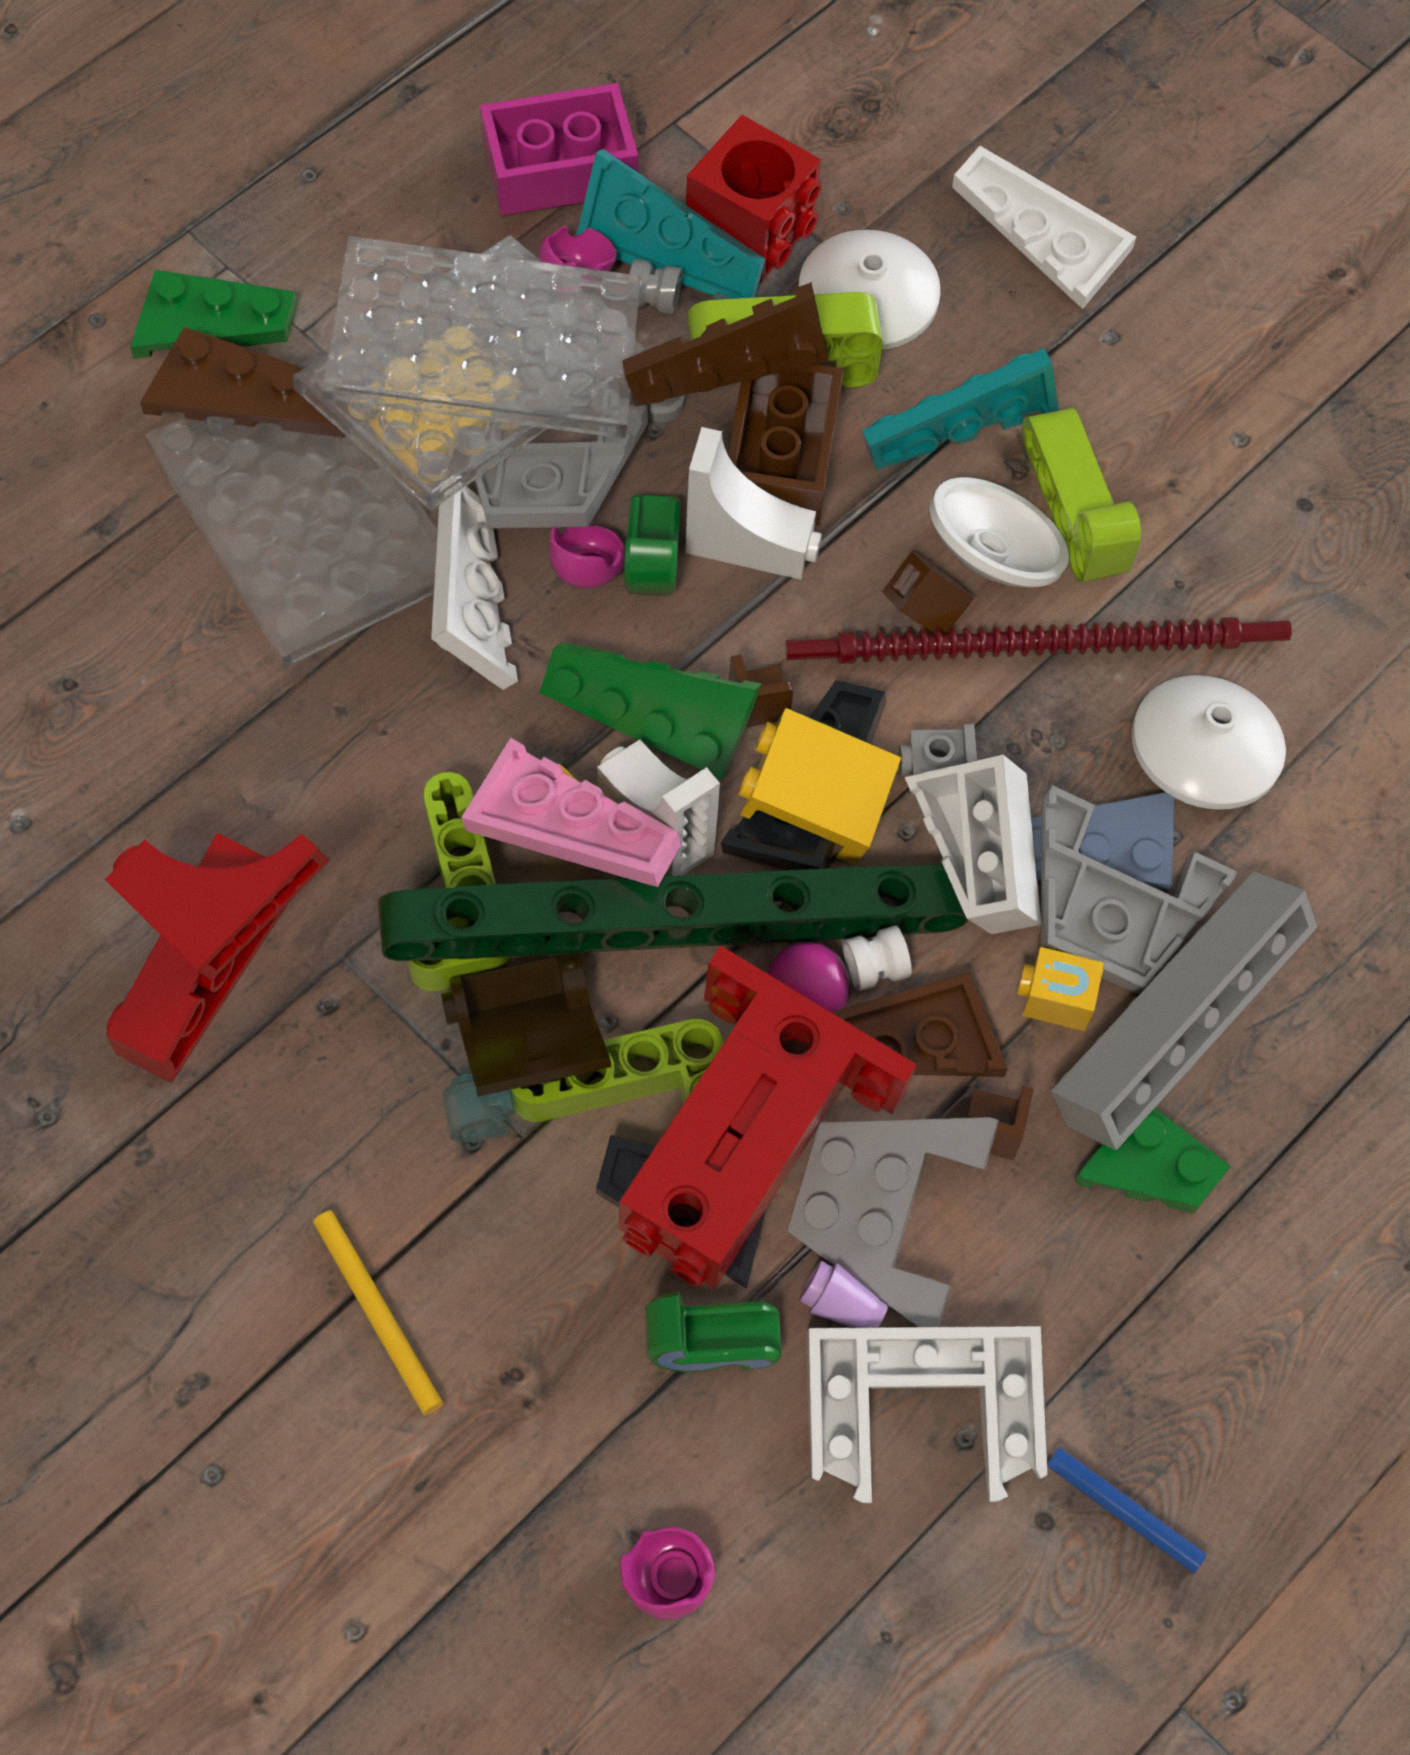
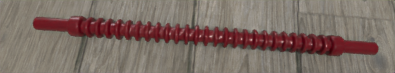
(1227, 633)

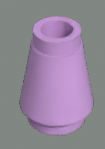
(841, 1298)

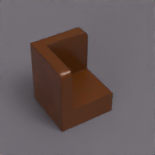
(927, 594)
(773, 694)
(1011, 1116)

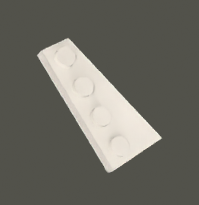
(1048, 227)

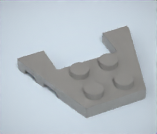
(556, 481)
(1109, 914)
(862, 1195)

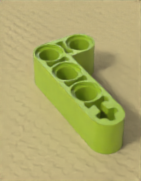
(847, 325)
(1097, 532)
(455, 872)
(621, 1081)

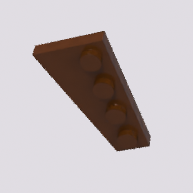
(760, 345)
(233, 382)

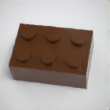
(787, 433)

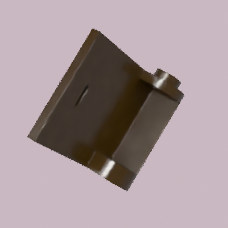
(526, 1024)

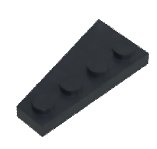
(781, 844)

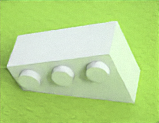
(985, 838)

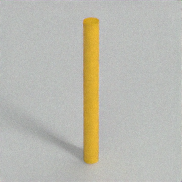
(378, 1313)

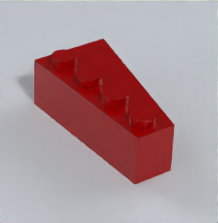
(173, 1001)

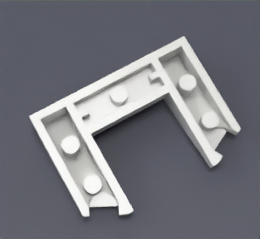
(995, 1359)

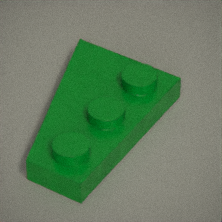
(214, 307)

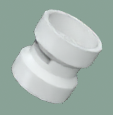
(880, 957)

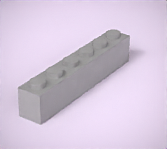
(1184, 1010)

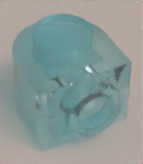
(475, 1117)

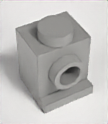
(937, 750)

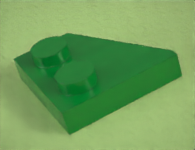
(1158, 1165)

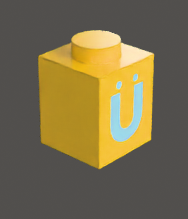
(1060, 988)

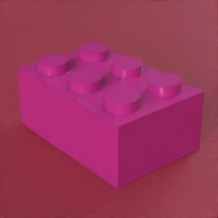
(546, 145)

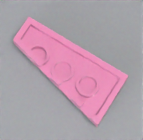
(551, 813)

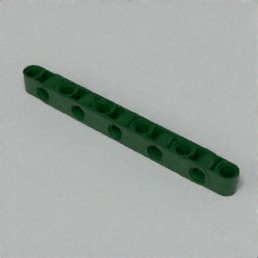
(635, 916)

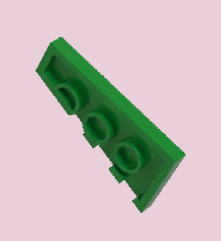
(667, 708)

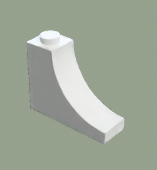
(741, 522)
(684, 805)

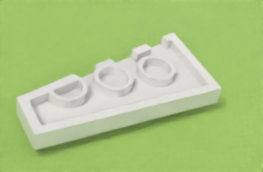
(469, 590)

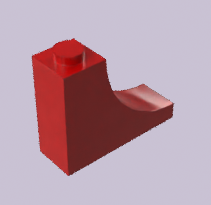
(212, 910)

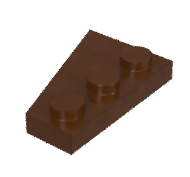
(934, 1027)

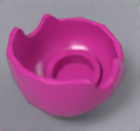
(586, 250)
(586, 555)
(814, 974)
(668, 1573)

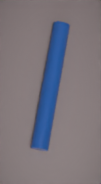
(1126, 1510)

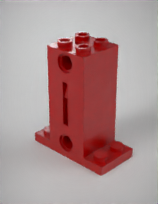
(749, 1118)

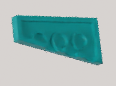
(660, 229)
(959, 414)

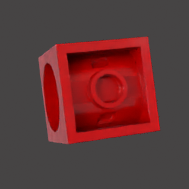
(751, 162)

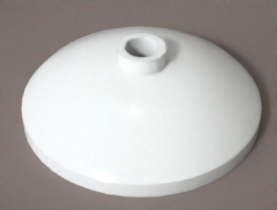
(900, 281)
(998, 533)
(1200, 758)

